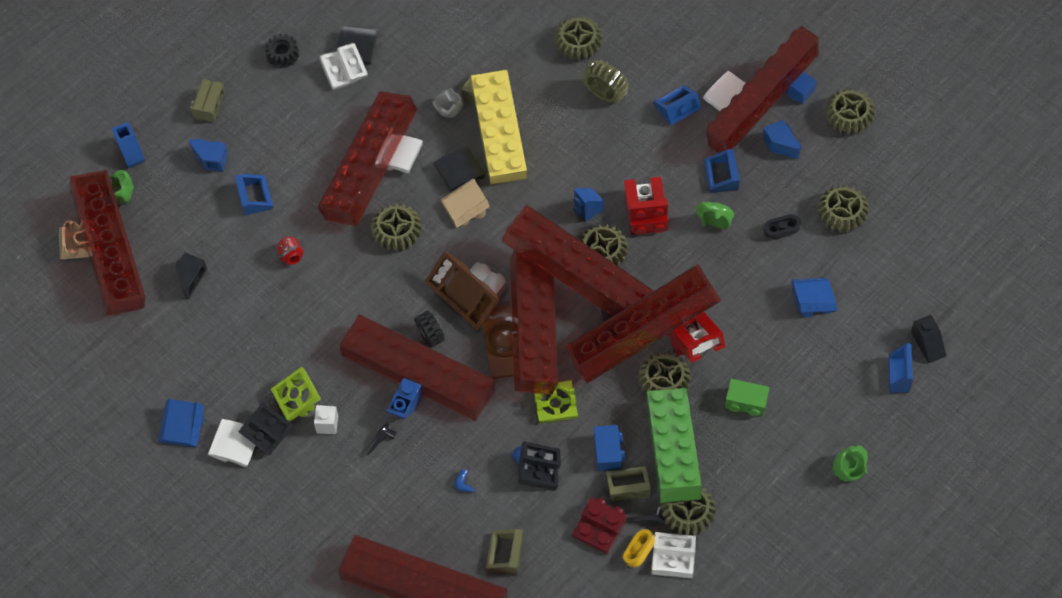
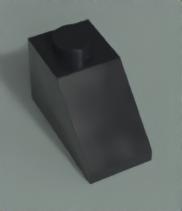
(190, 272)
(928, 338)

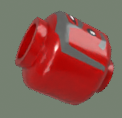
(289, 250)

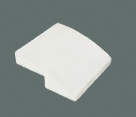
(343, 66)
(723, 90)
(405, 154)
(230, 444)
(673, 555)

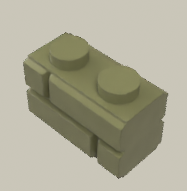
(207, 100)

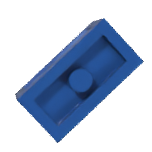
(680, 108)
(732, 183)
(253, 207)
(900, 369)

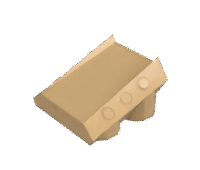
(465, 203)
(72, 241)

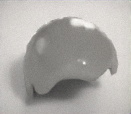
(448, 103)

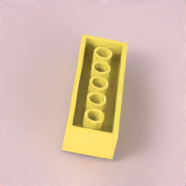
(498, 127)

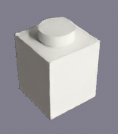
(326, 419)

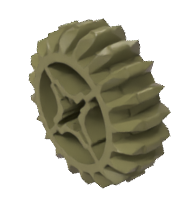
(567, 41)
(605, 81)
(851, 105)
(841, 214)
(406, 231)
(605, 241)
(665, 366)
(696, 509)

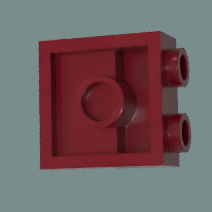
(600, 525)

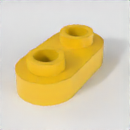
(638, 549)

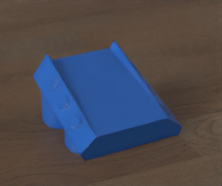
(813, 296)
(181, 423)

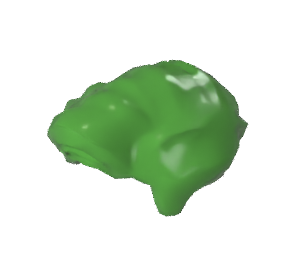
(122, 186)
(715, 214)
(850, 463)

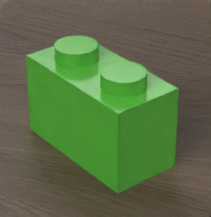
(747, 397)

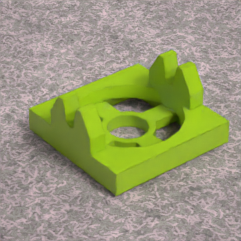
(288, 383)
(571, 413)

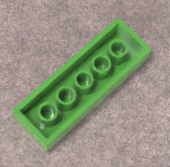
(673, 445)

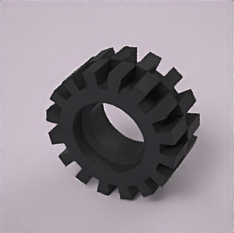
(282, 59)
(429, 328)

